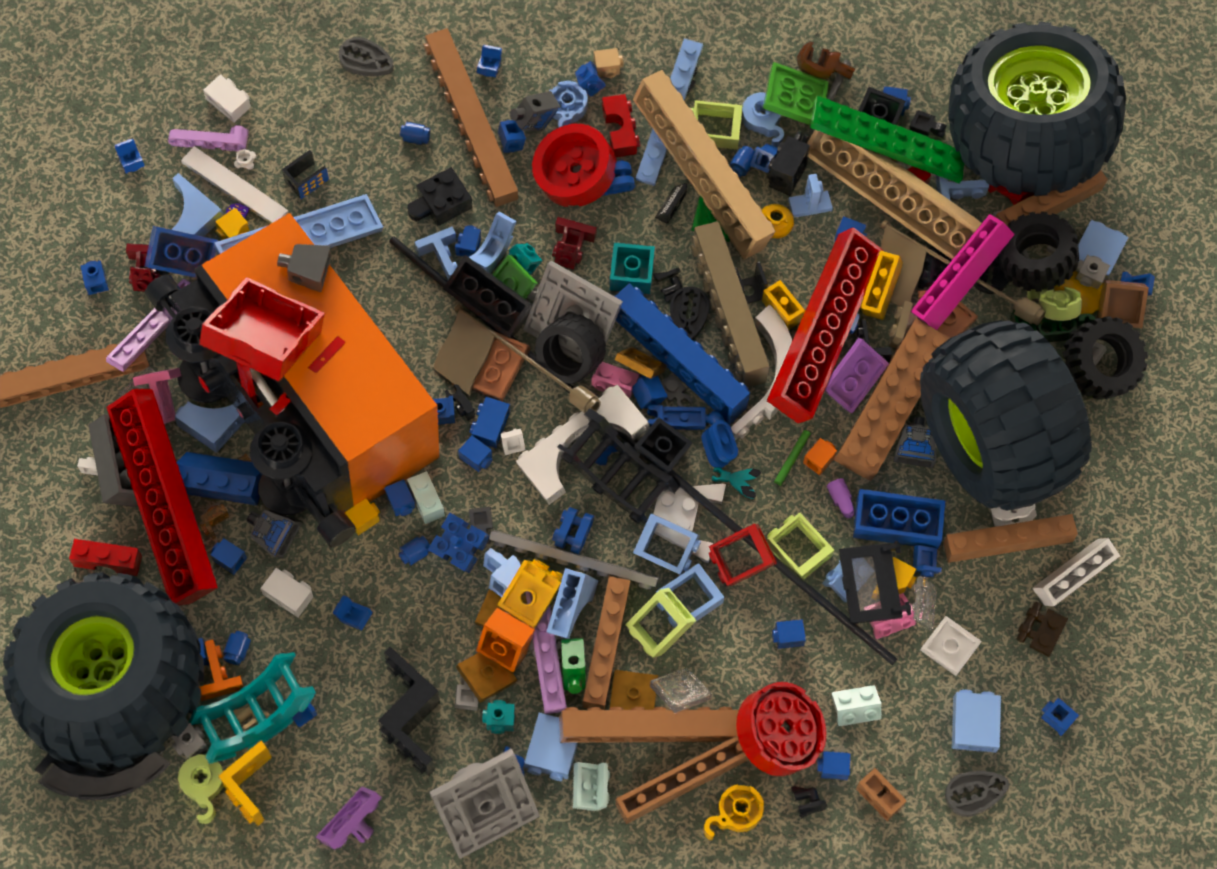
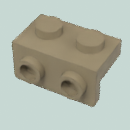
(903, 320)

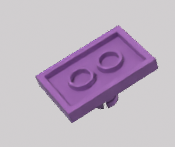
(855, 375)
(350, 820)

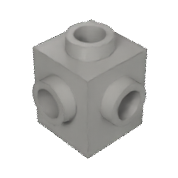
(1091, 271)
(192, 747)

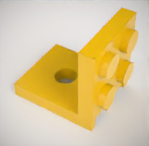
(538, 580)
(238, 773)

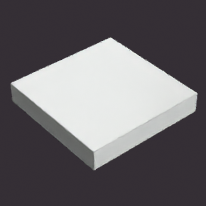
(950, 645)

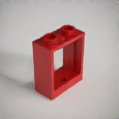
(761, 545)

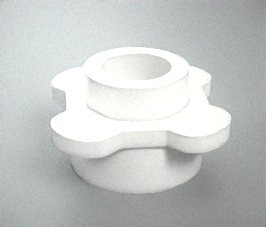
(245, 154)

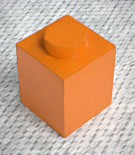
(820, 456)

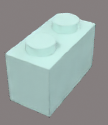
(426, 497)

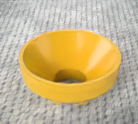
(783, 226)

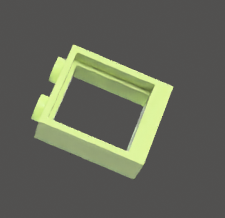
(721, 110)
(814, 562)
(675, 609)

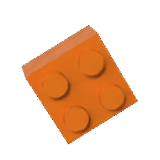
(505, 640)

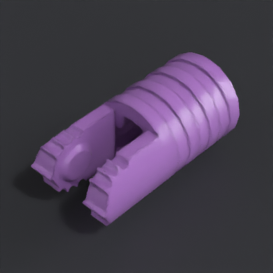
(841, 496)

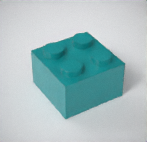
(632, 265)

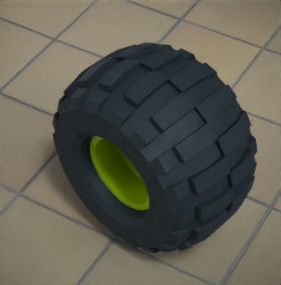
(1037, 108)
(1005, 414)
(96, 717)

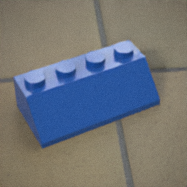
(220, 478)

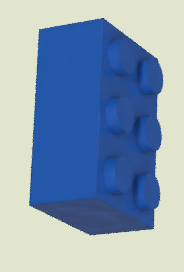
(178, 251)

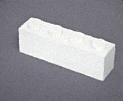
(1076, 572)

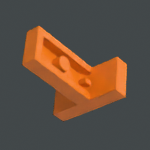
(220, 686)

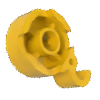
(730, 818)

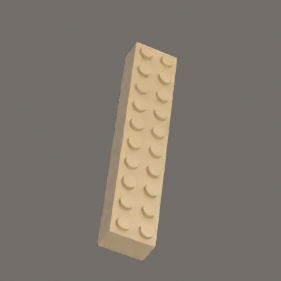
(703, 164)
(896, 192)

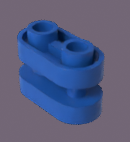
(622, 181)
(719, 444)
(569, 519)

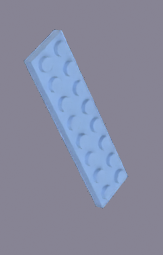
(328, 225)

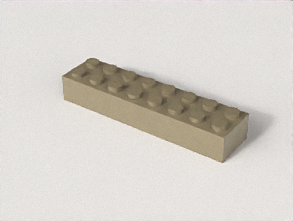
(730, 305)

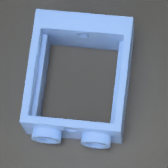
(647, 535)
(706, 584)

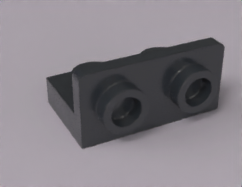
(932, 268)

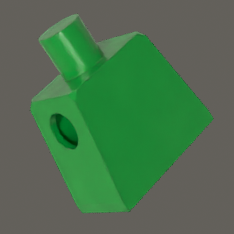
(573, 675)

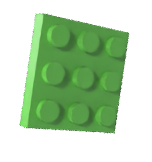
(793, 93)

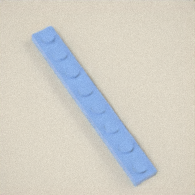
(681, 79)

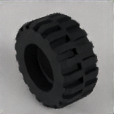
(1043, 272)
(1128, 350)

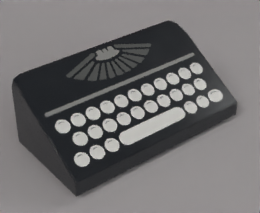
(672, 203)

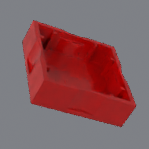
(262, 329)

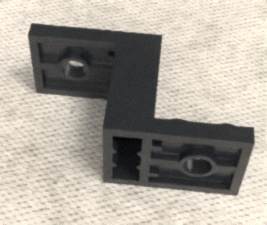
(408, 712)

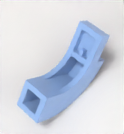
(495, 243)

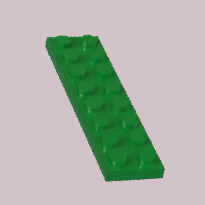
(887, 139)

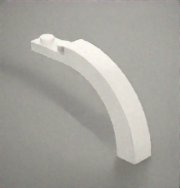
(779, 339)

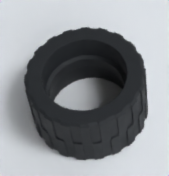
(587, 337)

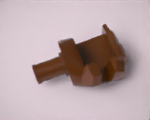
(826, 65)

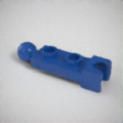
(684, 417)

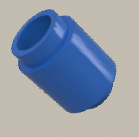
(415, 133)
(742, 160)
(414, 550)
(236, 648)

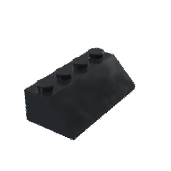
(488, 297)

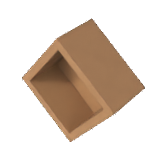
(1123, 301)

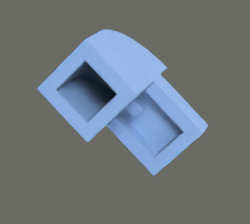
(502, 570)

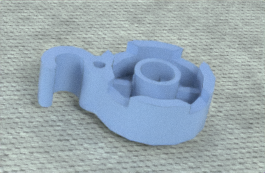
(572, 111)
(759, 122)

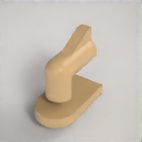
(244, 713)

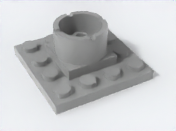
(567, 293)
(484, 803)

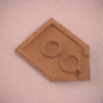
(957, 321)

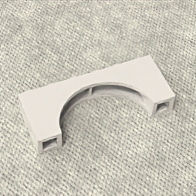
(543, 461)

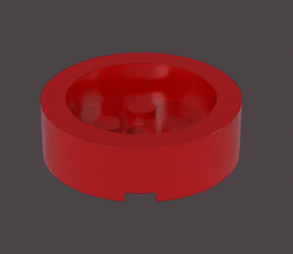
(572, 146)
(765, 739)

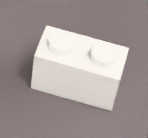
(227, 98)
(287, 592)

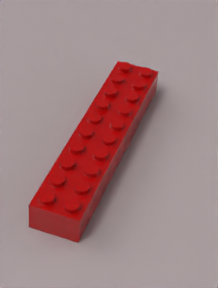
(824, 326)
(161, 497)

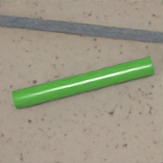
(792, 457)

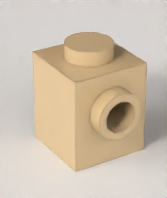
(608, 62)

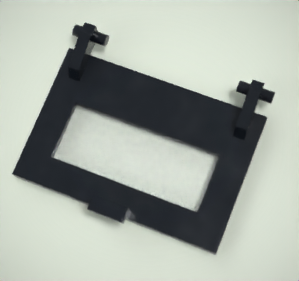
(871, 583)

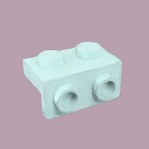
(857, 705)
(590, 786)

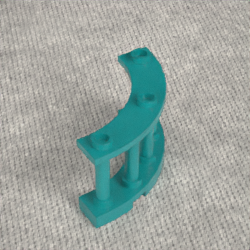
(267, 728)

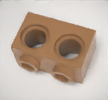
(881, 794)

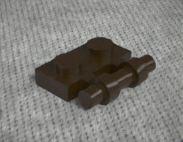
(1048, 631)

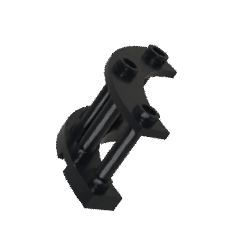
(626, 453)
(99, 784)

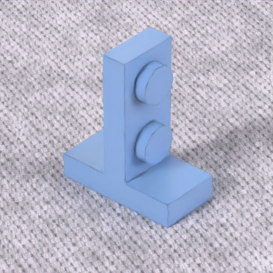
(973, 188)
(813, 201)
(438, 243)

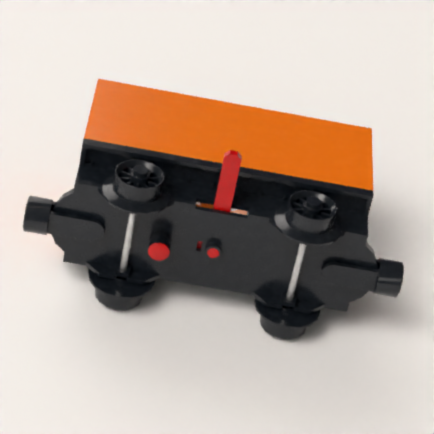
(346, 426)

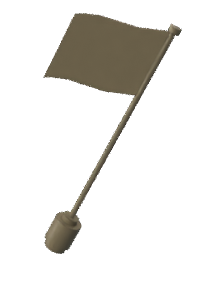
(913, 259)
(469, 348)

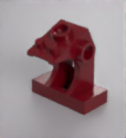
(573, 233)
(138, 276)

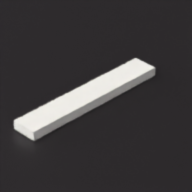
(233, 185)

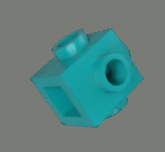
(525, 256)
(504, 722)

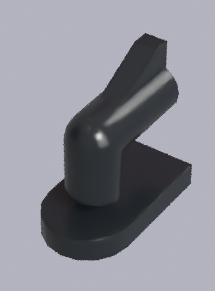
(675, 281)
(815, 804)

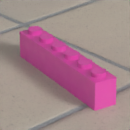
(963, 272)

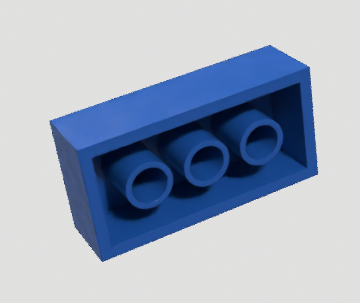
(899, 518)

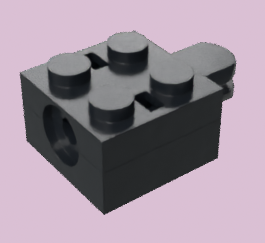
(789, 163)
(441, 198)

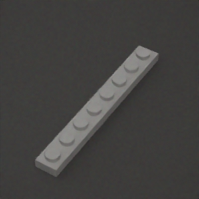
(564, 557)

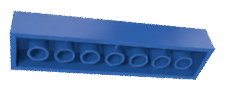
(681, 354)

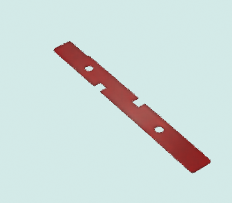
(315, 366)

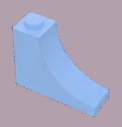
(198, 211)
(209, 425)
(574, 593)

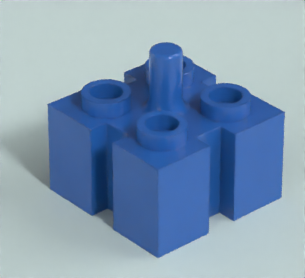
(459, 543)

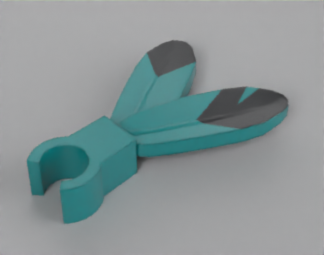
(738, 480)

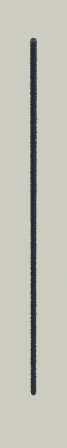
(833, 610)

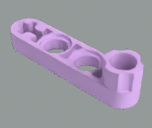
(210, 140)

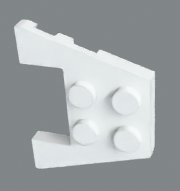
(682, 511)

